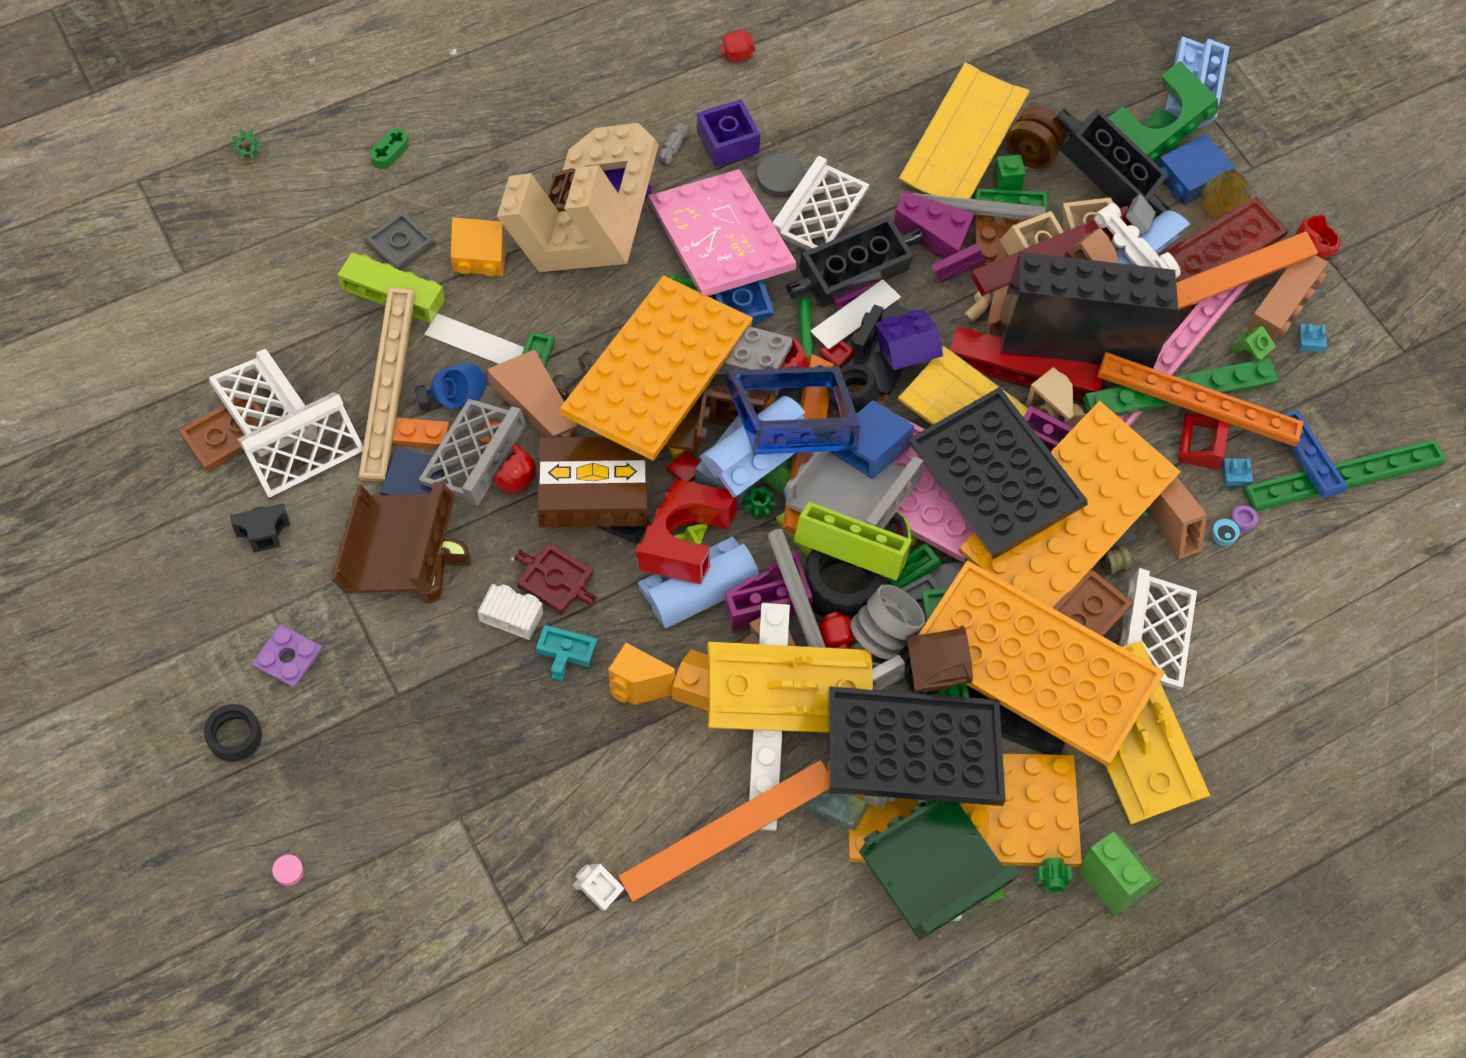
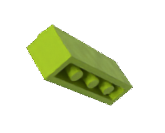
(372, 279)
(852, 540)

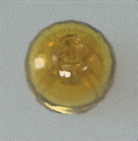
(1225, 193)

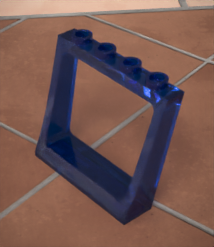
(797, 434)

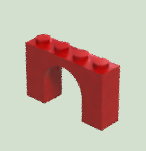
(684, 504)

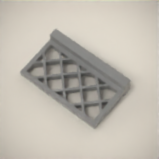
(491, 455)

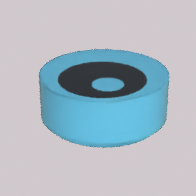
(1225, 532)

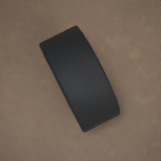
(858, 374)
(222, 715)

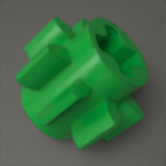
(244, 149)
(759, 503)
(1054, 875)

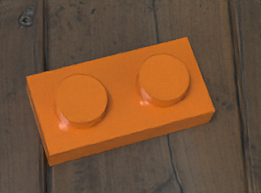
(419, 433)

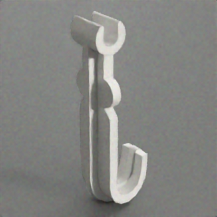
(1126, 237)

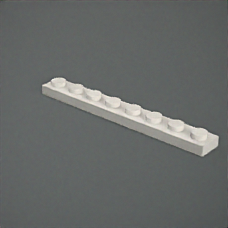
(767, 744)

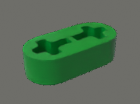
(390, 149)

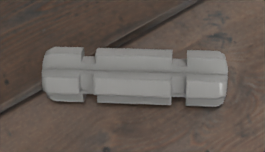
(673, 143)

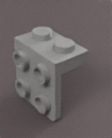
(758, 351)

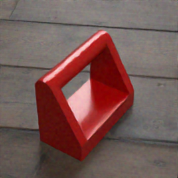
(1208, 459)

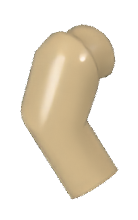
(979, 307)

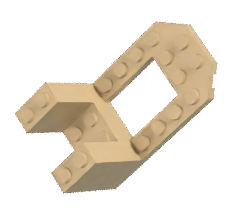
(597, 220)

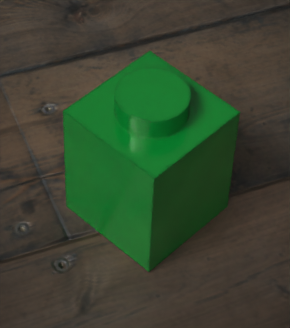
(1009, 173)

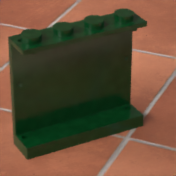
(934, 865)

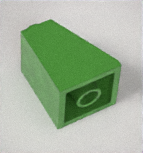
(1117, 873)

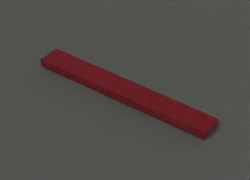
(999, 273)

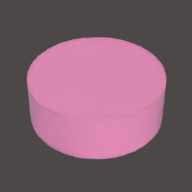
(288, 870)

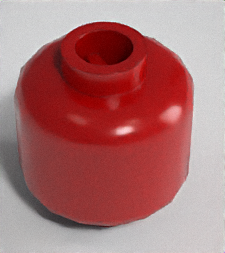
(737, 46)
(837, 631)

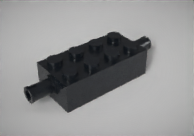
(1111, 160)
(855, 261)

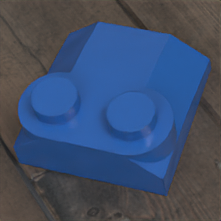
(749, 299)

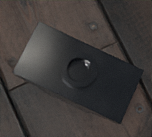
(261, 526)

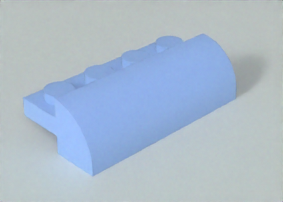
(1206, 63)
(1162, 232)
(733, 457)
(679, 599)

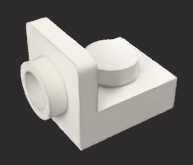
(598, 885)

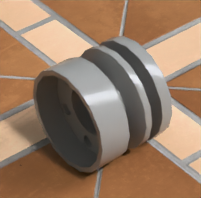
(887, 621)

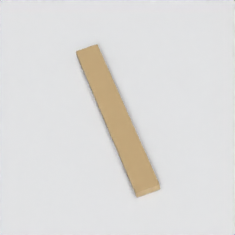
(387, 385)

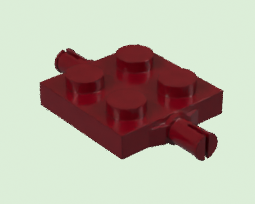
(555, 578)

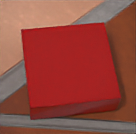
(838, 354)
(683, 467)

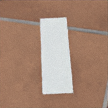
(850, 316)
(472, 340)

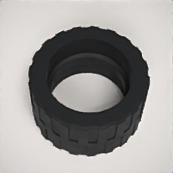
(829, 601)

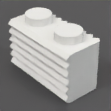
(511, 611)

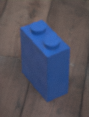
(1192, 167)
(881, 440)

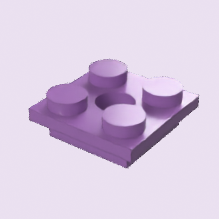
(283, 642)

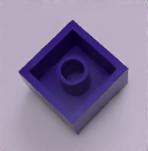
(728, 133)
(908, 339)

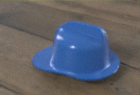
(457, 384)

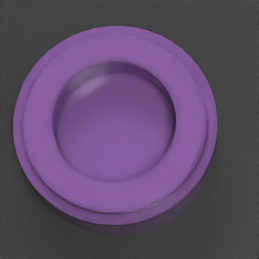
(1245, 518)

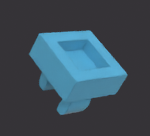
(1312, 338)
(1237, 472)

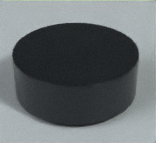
(423, 398)

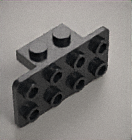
(867, 349)

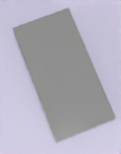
(1140, 214)

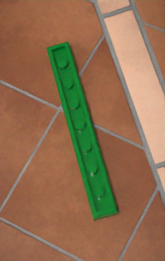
(1354, 472)

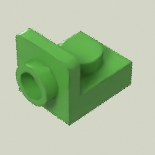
(1254, 341)
(779, 475)

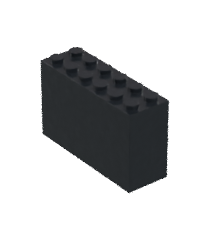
(1086, 309)

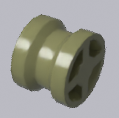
(1116, 560)

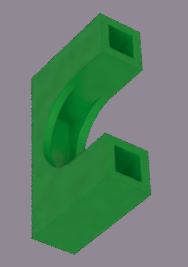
(1197, 106)

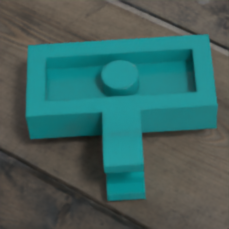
(565, 648)

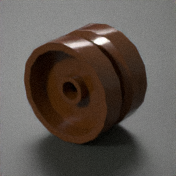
(1036, 137)

